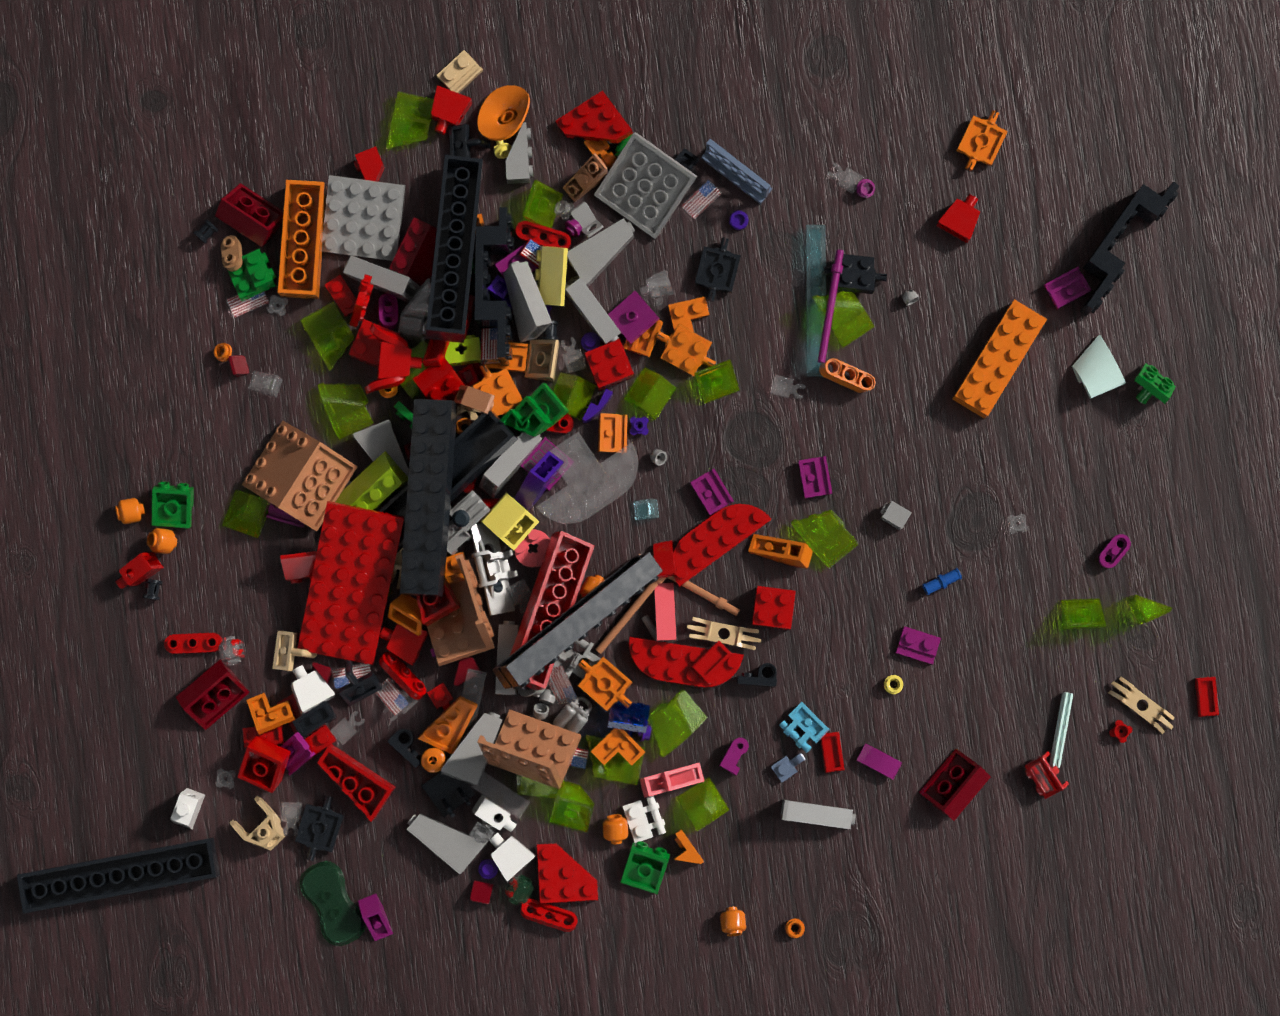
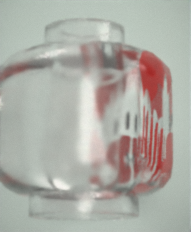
(231, 651)

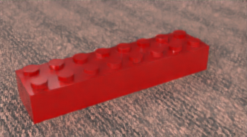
(554, 592)

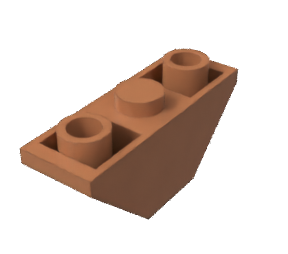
(586, 178)
(474, 399)

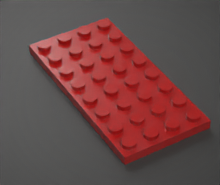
(350, 582)

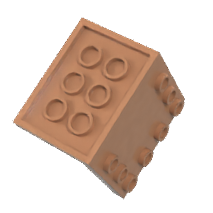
(299, 475)
(465, 629)
(532, 749)

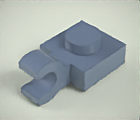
(786, 768)

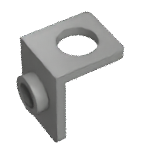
(586, 219)

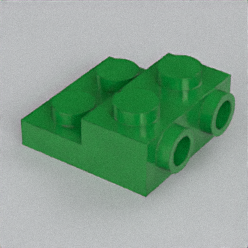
(253, 275)
(172, 505)
(645, 867)

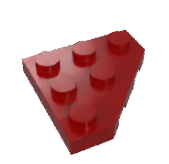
(595, 121)
(562, 877)

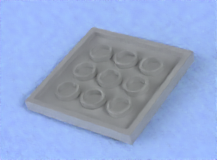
(645, 185)
(362, 217)

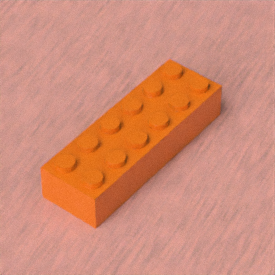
(302, 239)
(999, 359)

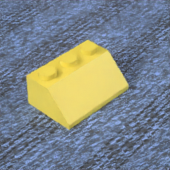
(552, 274)

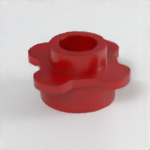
(1120, 736)

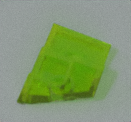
(409, 120)
(849, 317)
(328, 333)
(345, 408)
(826, 536)
(675, 721)
(617, 767)

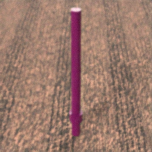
(836, 270)

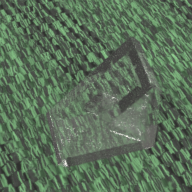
(265, 383)

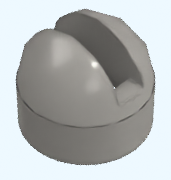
(910, 297)
(662, 457)
(547, 697)
(540, 711)

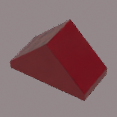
(463, 666)

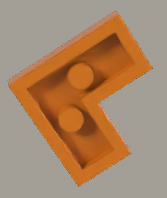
(688, 310)
(266, 717)
(618, 742)

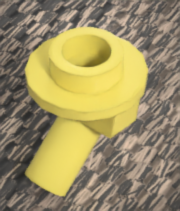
(502, 148)

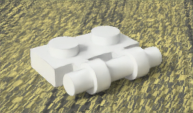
(638, 821)

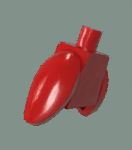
(393, 360)

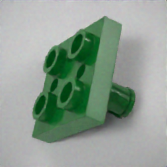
(1153, 384)

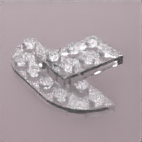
(588, 482)

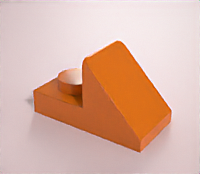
(690, 854)

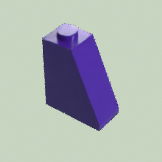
(538, 480)

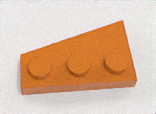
(450, 725)

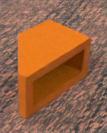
(406, 613)

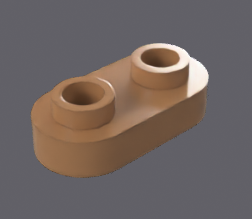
(231, 248)

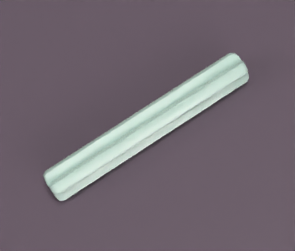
(1061, 729)

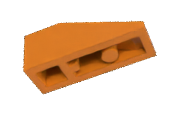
(781, 550)

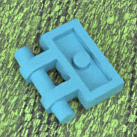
(808, 722)

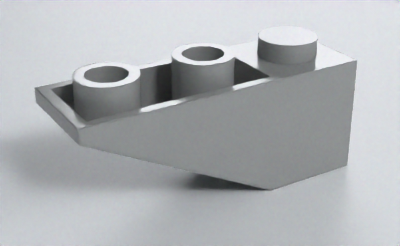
(517, 162)

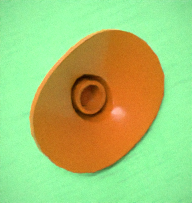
(503, 112)

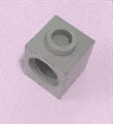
(895, 515)

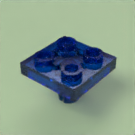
(629, 719)

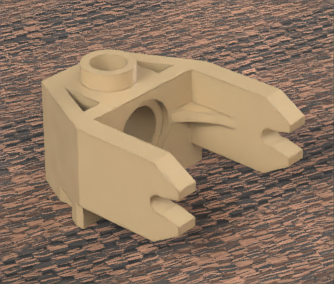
(268, 833)

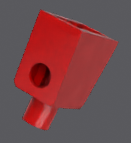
(449, 108)
(960, 218)
(138, 570)
(404, 642)

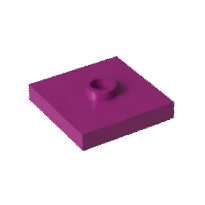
(633, 317)

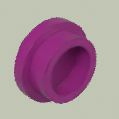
(865, 188)
(573, 227)

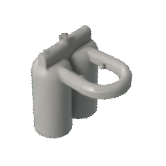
(572, 716)

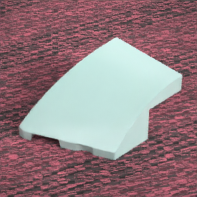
(1098, 369)

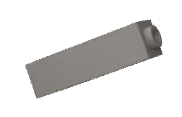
(599, 251)
(382, 278)
(526, 302)
(591, 310)
(380, 439)
(508, 464)
(506, 638)
(468, 760)
(817, 814)
(446, 842)

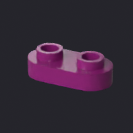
(388, 313)
(1114, 551)

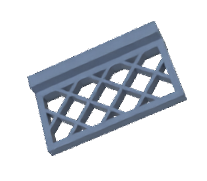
(736, 172)

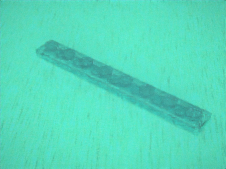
(814, 286)

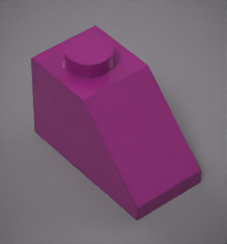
(375, 917)

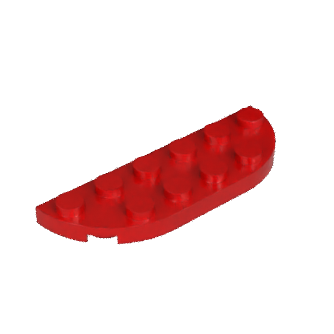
(715, 538)
(673, 663)

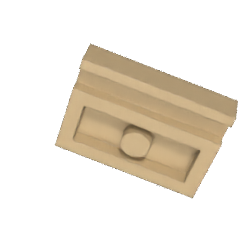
(459, 72)

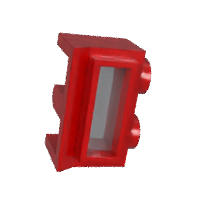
(1044, 776)

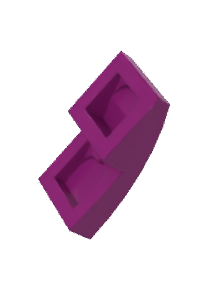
(879, 761)

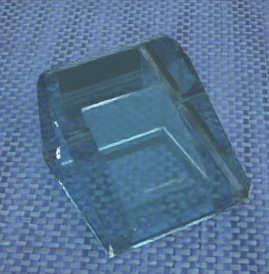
(646, 509)

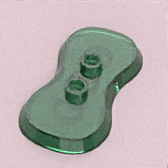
(325, 889)

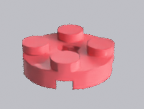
(531, 559)

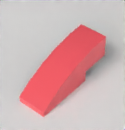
(665, 612)
(671, 780)

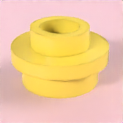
(898, 680)

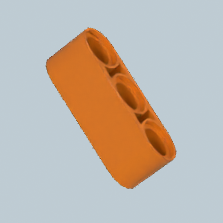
(838, 376)

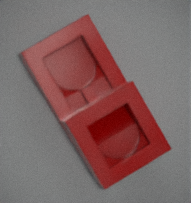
(664, 557)

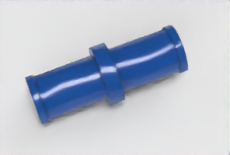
(942, 581)

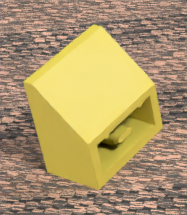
(510, 521)

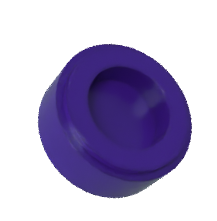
(738, 220)

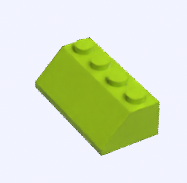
(375, 484)

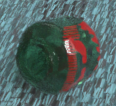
(519, 889)

